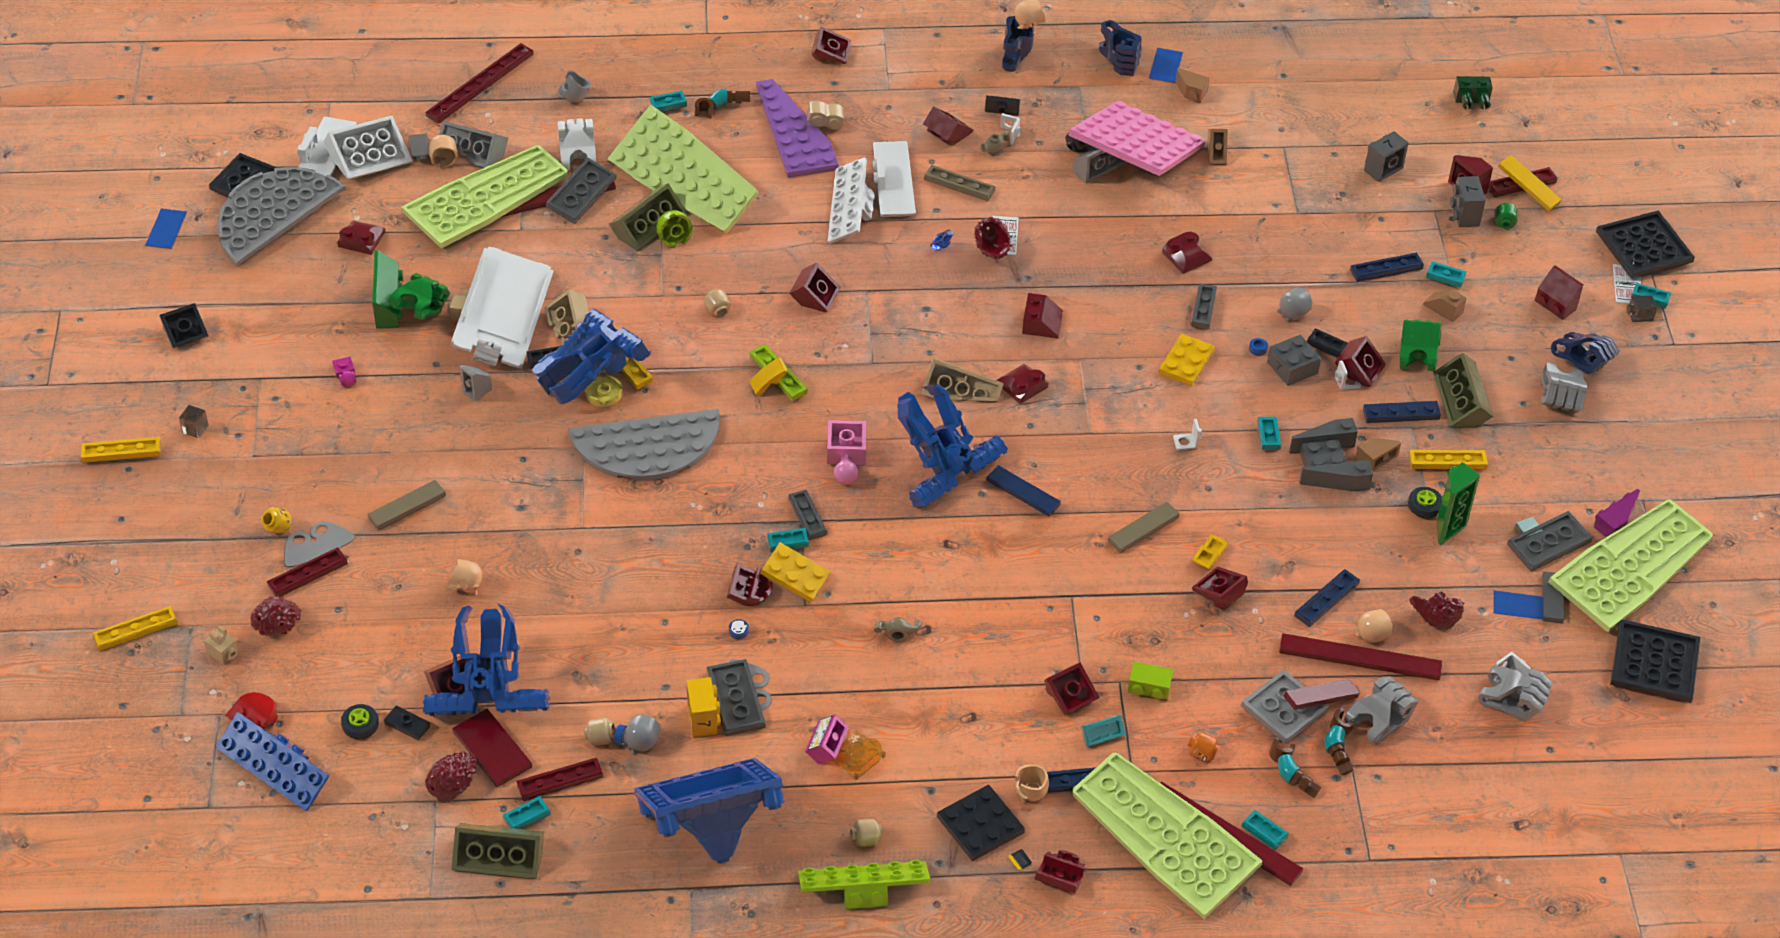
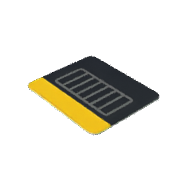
(1020, 859)

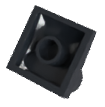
(183, 325)

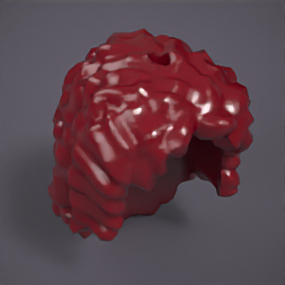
(992, 241)
(1439, 610)
(275, 616)
(450, 775)

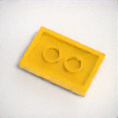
(1186, 359)
(795, 572)

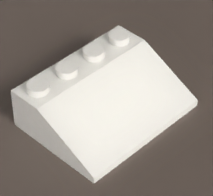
(367, 147)

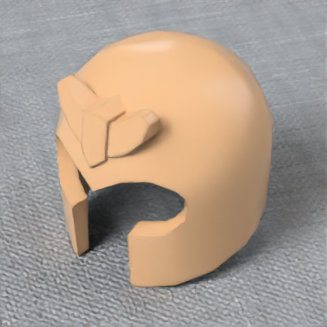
(1029, 13)
(443, 147)
(466, 577)
(1374, 626)
(1031, 783)

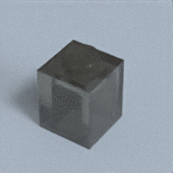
(1641, 308)
(193, 421)

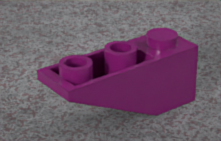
(1616, 514)

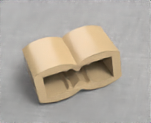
(825, 115)

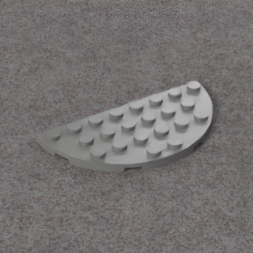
(270, 206)
(647, 446)

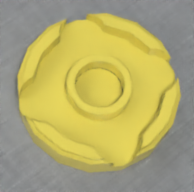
(604, 391)

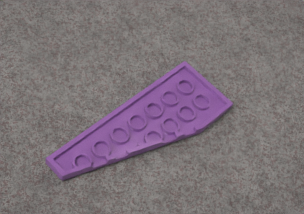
(800, 145)

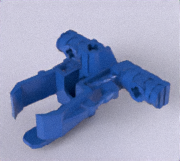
(587, 351)
(943, 446)
(486, 673)

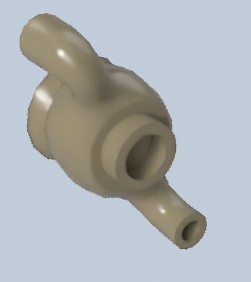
(995, 143)
(897, 629)

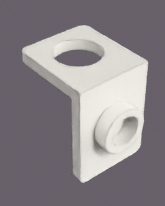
(1015, 129)
(1341, 376)
(1193, 438)
(1514, 662)

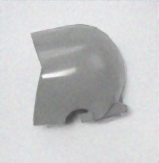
(574, 88)
(1295, 303)
(641, 733)

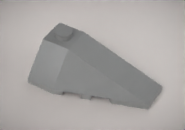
(476, 145)
(1094, 164)

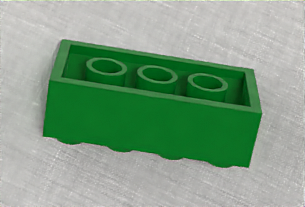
(385, 282)
(1456, 501)

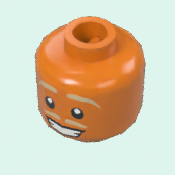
(1203, 746)

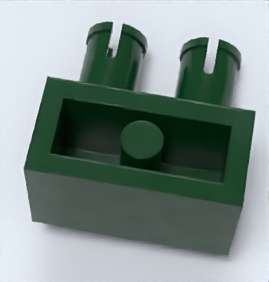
(1473, 90)

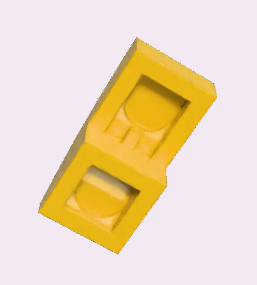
(769, 374)
(1210, 552)

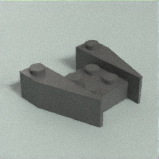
(1325, 460)

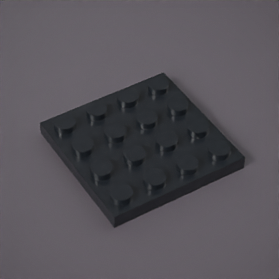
(1645, 244)
(1655, 661)

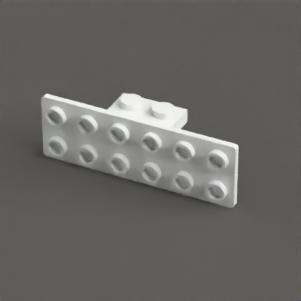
(313, 150)
(893, 179)
(849, 201)

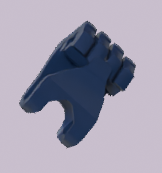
(1016, 43)
(1120, 48)
(1600, 350)

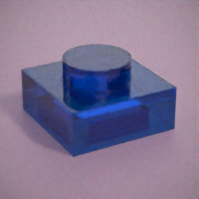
(942, 240)

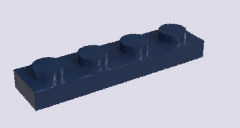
(1401, 411)

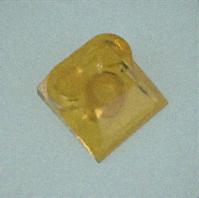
(859, 754)

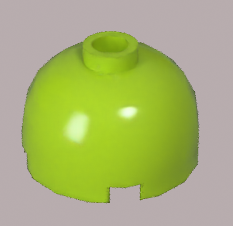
(674, 228)

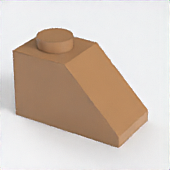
(1192, 85)
(1217, 146)
(1447, 304)
(1377, 451)

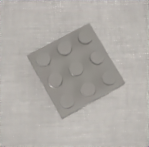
(1276, 713)

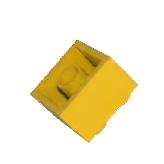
(703, 707)

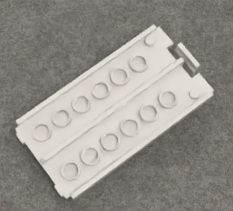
(502, 307)

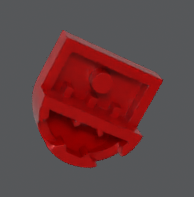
(257, 708)

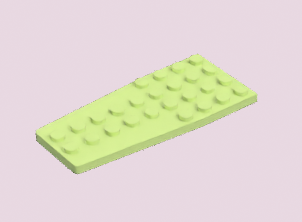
(665, 152)
(484, 195)
(1631, 564)
(1167, 834)

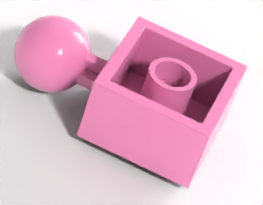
(846, 448)

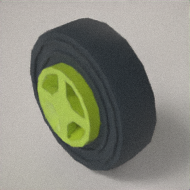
(1424, 502)
(359, 721)

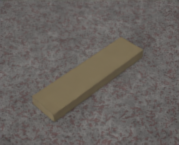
(959, 183)
(406, 504)
(1143, 527)

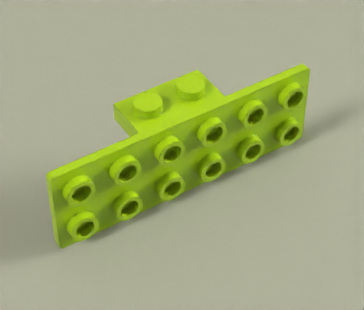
(864, 884)

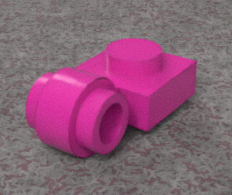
(344, 371)

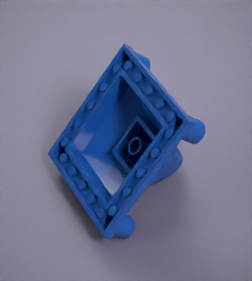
(712, 803)

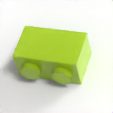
(1150, 680)

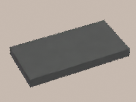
(581, 190)
(1557, 539)
(737, 697)

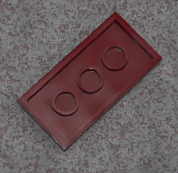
(492, 747)

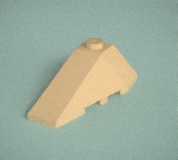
(566, 313)
(961, 382)

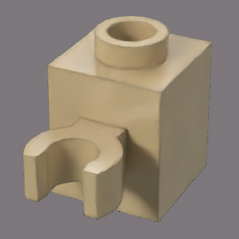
(456, 305)
(221, 645)

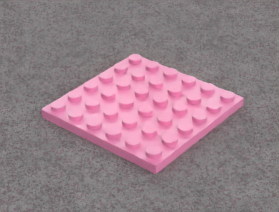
(1137, 138)

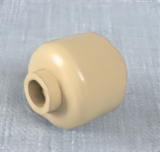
(717, 303)
(600, 731)
(866, 832)

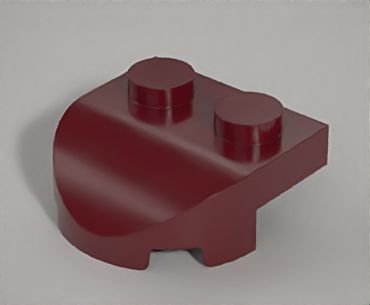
(749, 586)
(1061, 871)

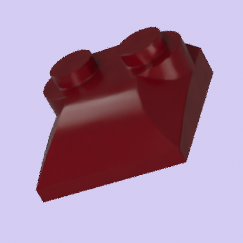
(830, 46)
(360, 237)
(1186, 252)
(1023, 383)
(1222, 587)
(1071, 688)

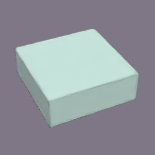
(1527, 524)

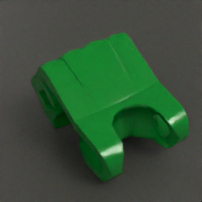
(421, 295)
(1420, 342)

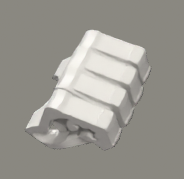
(576, 141)

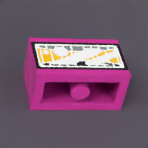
(827, 739)

